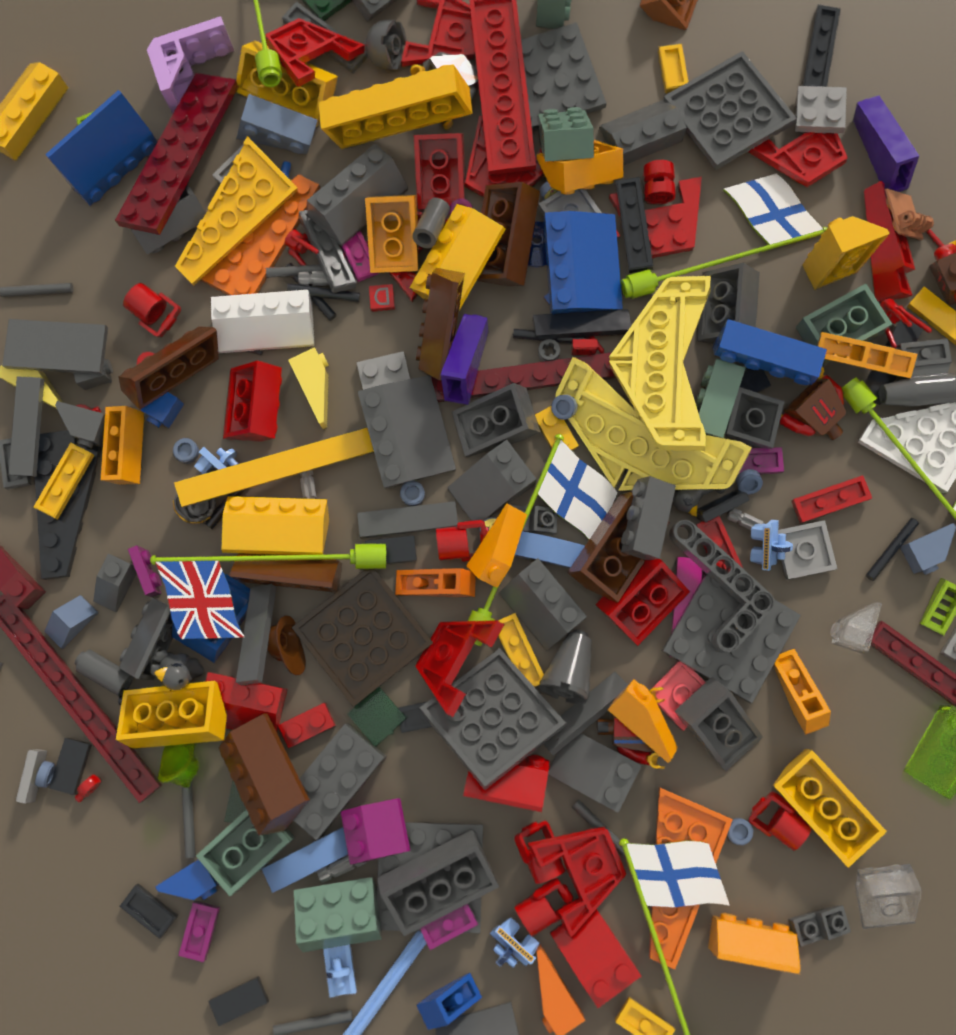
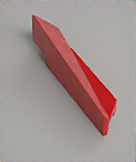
(893, 256)

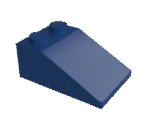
(213, 647)

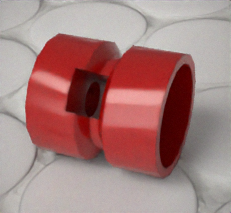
(659, 182)

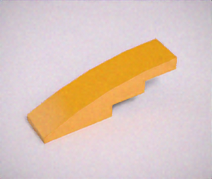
(867, 355)

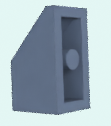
(929, 550)

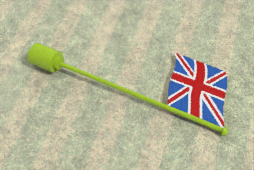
(202, 597)

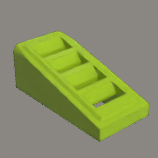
(934, 602)

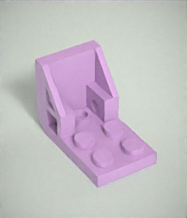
(183, 49)

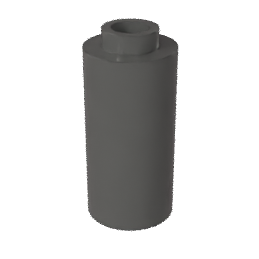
(431, 223)
(103, 672)

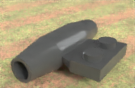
(929, 380)

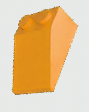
(390, 233)

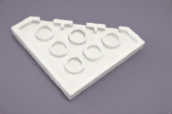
(926, 436)

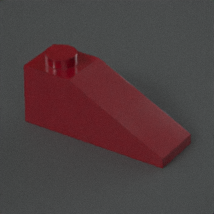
(17, 583)

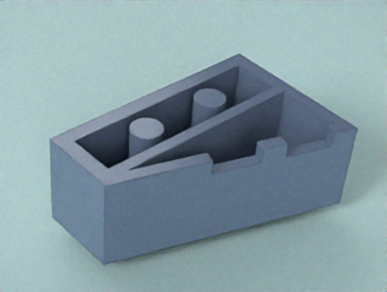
(276, 126)

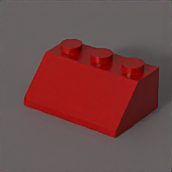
(253, 402)
(646, 600)
(249, 701)
(520, 787)

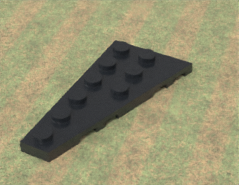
(60, 536)

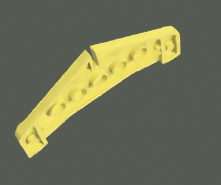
(652, 366)
(622, 442)

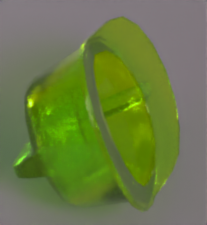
(178, 765)

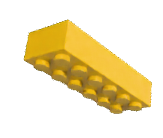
(396, 106)

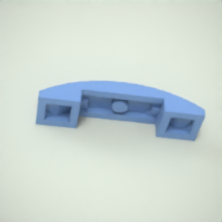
(548, 549)
(306, 860)

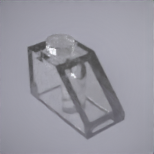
(856, 628)

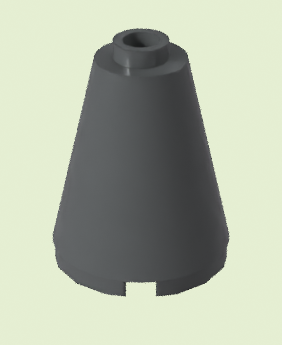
(570, 669)

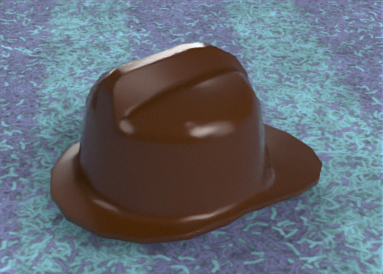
(286, 645)

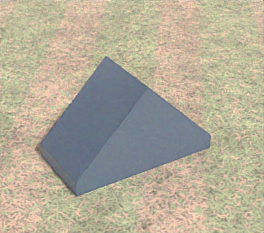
(69, 620)

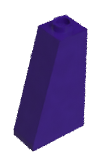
(885, 144)
(464, 359)

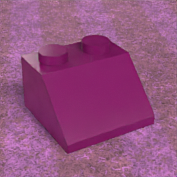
(375, 831)

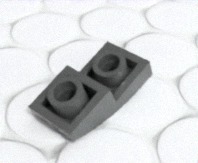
(540, 519)
(820, 925)

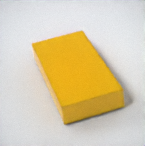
(672, 67)

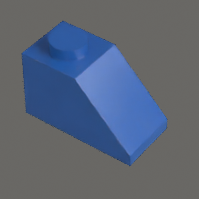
(163, 410)
(190, 882)
(449, 1002)

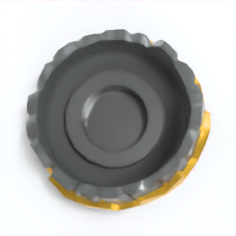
(194, 513)

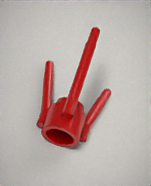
(298, 244)
(896, 313)

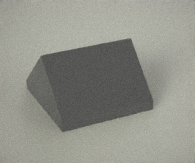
(754, 419)

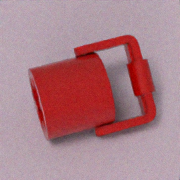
(149, 307)
(453, 541)
(784, 825)
(551, 870)
(536, 910)

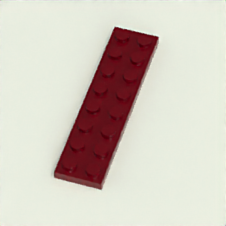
(177, 153)

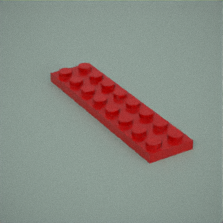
(502, 86)

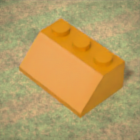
(584, 173)
(754, 943)

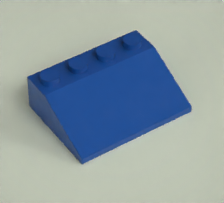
(103, 148)
(582, 261)
(769, 352)

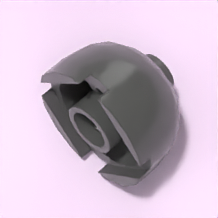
(385, 44)

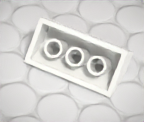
(263, 321)

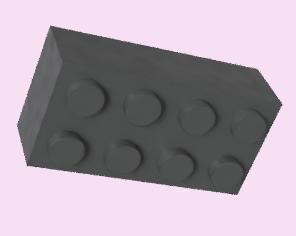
(336, 778)

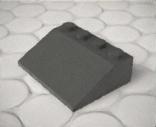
(406, 430)

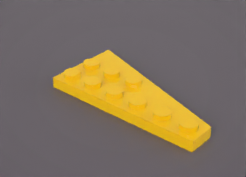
(239, 206)

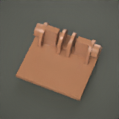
(906, 220)

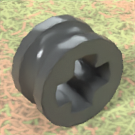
(545, 344)

